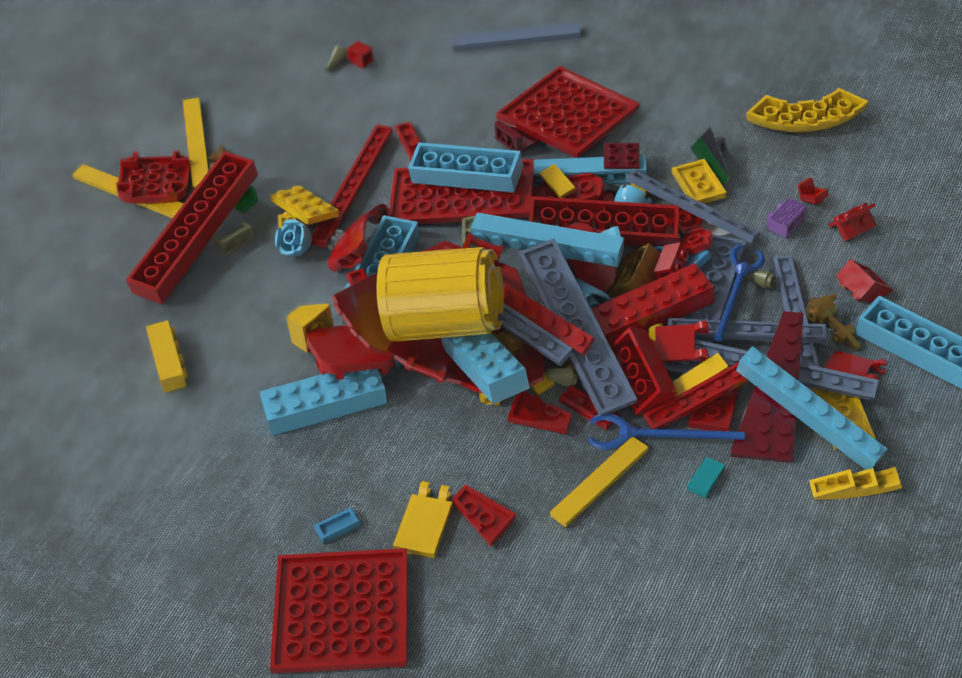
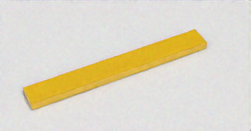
(195, 140)
(108, 184)

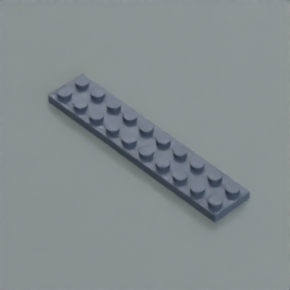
(721, 275)
(562, 295)

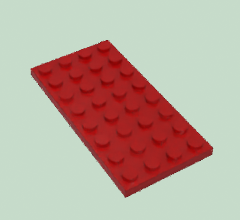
(450, 204)

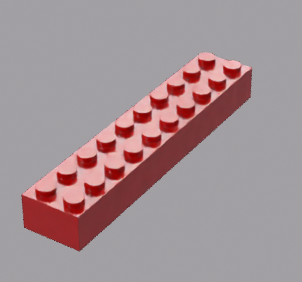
(192, 227)

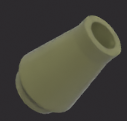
(764, 279)
(563, 376)

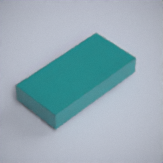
(705, 477)

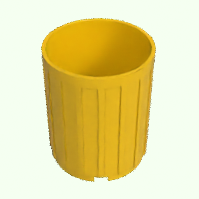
(439, 294)

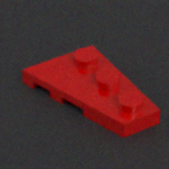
(533, 412)
(483, 514)

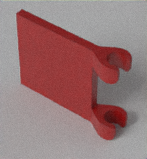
(678, 342)
(855, 365)

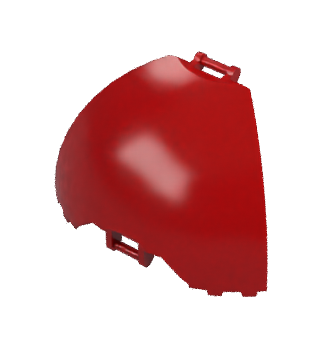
(360, 311)

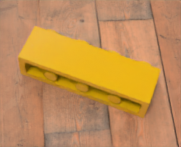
(166, 357)

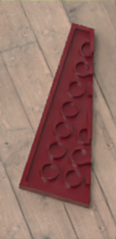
(766, 423)

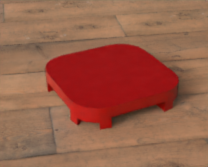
(153, 178)
(342, 352)

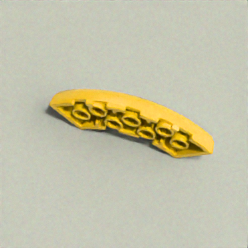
(806, 115)

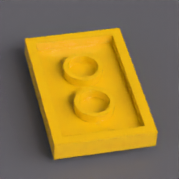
(699, 181)

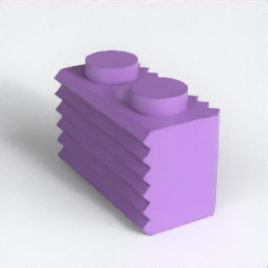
(786, 217)

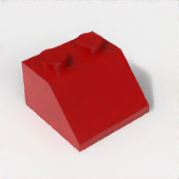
(862, 282)

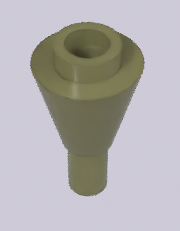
(339, 53)

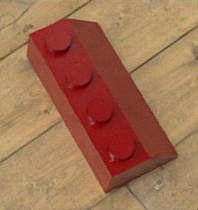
(643, 369)

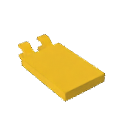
(424, 522)

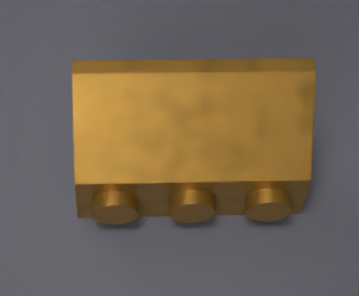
(635, 270)

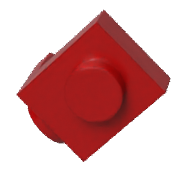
(810, 193)

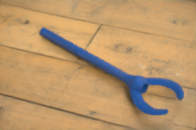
(742, 270)
(628, 431)

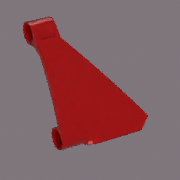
(351, 246)

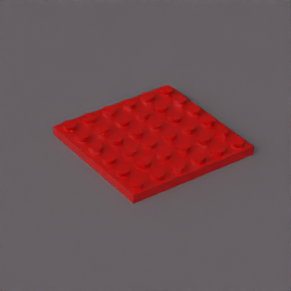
(568, 111)
(340, 611)

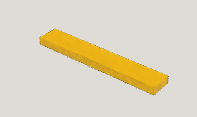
(598, 481)

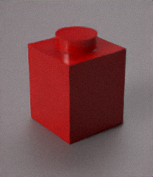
(360, 54)

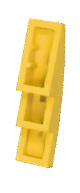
(859, 484)

